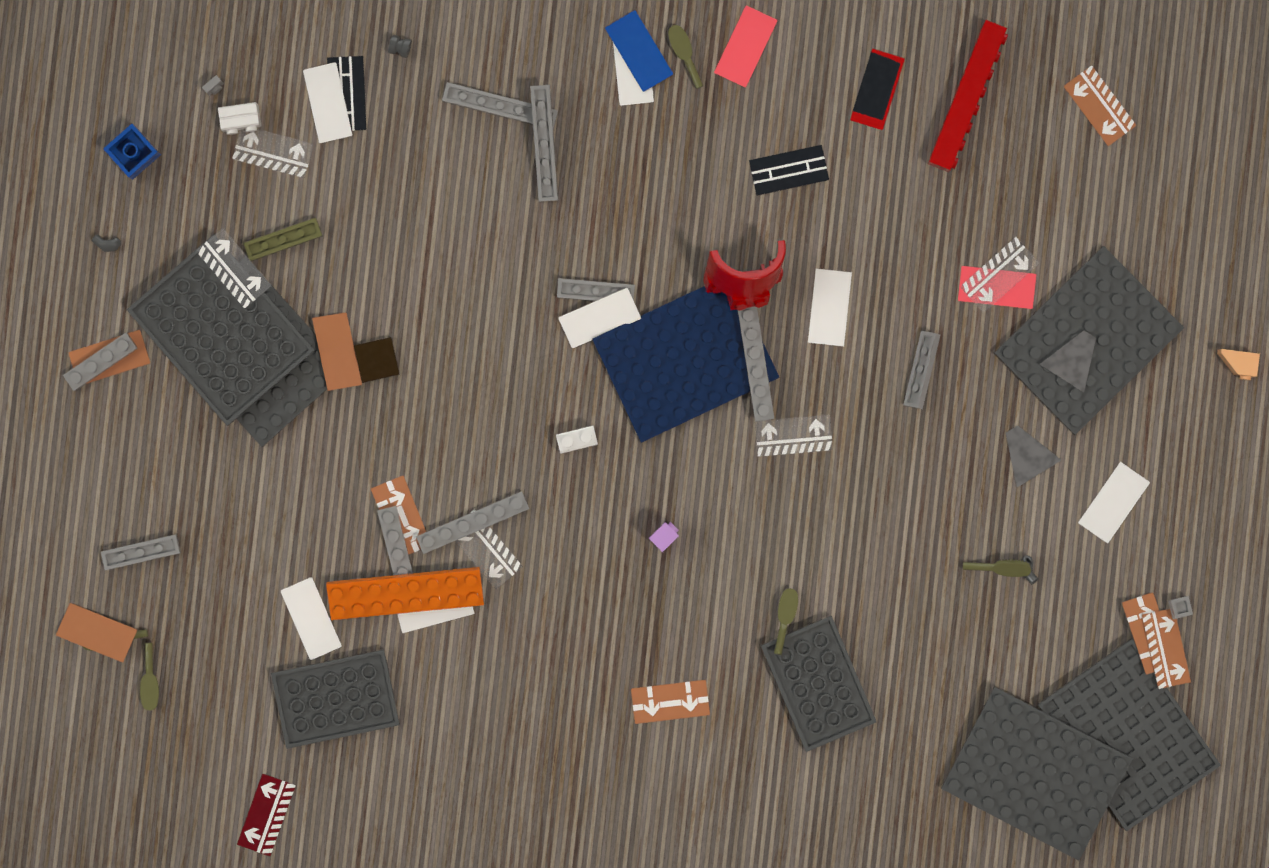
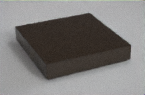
(376, 360)

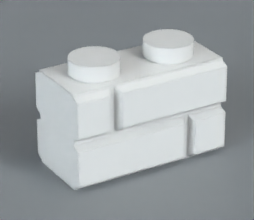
(239, 118)
(576, 439)

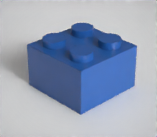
(132, 151)

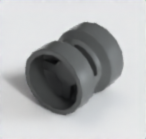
(401, 46)

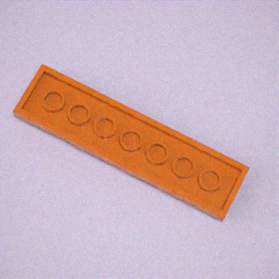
(405, 593)

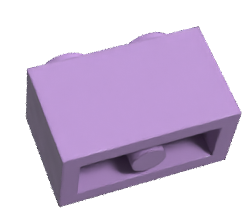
(664, 535)

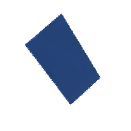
(639, 50)

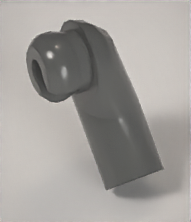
(106, 245)
(1031, 578)

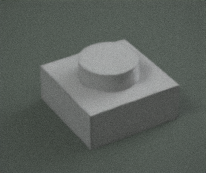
(213, 86)
(1180, 607)

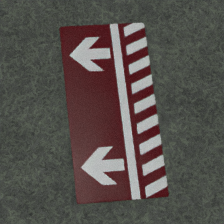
(266, 814)

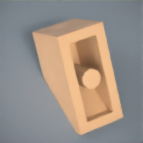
(1240, 363)

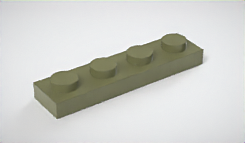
(283, 239)

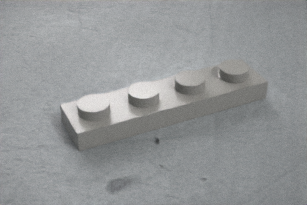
(589, 289)
(100, 361)
(921, 369)
(395, 541)
(140, 552)

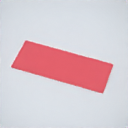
(745, 46)
(1018, 296)

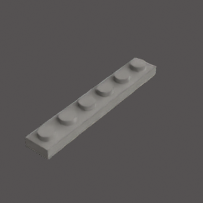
(490, 103)
(544, 143)
(755, 364)
(472, 522)

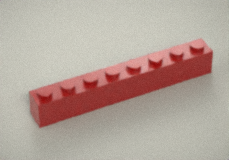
(967, 96)

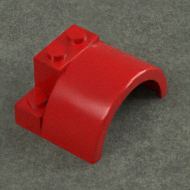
(747, 287)

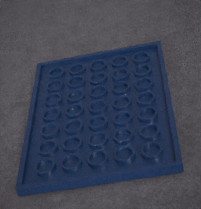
(678, 361)

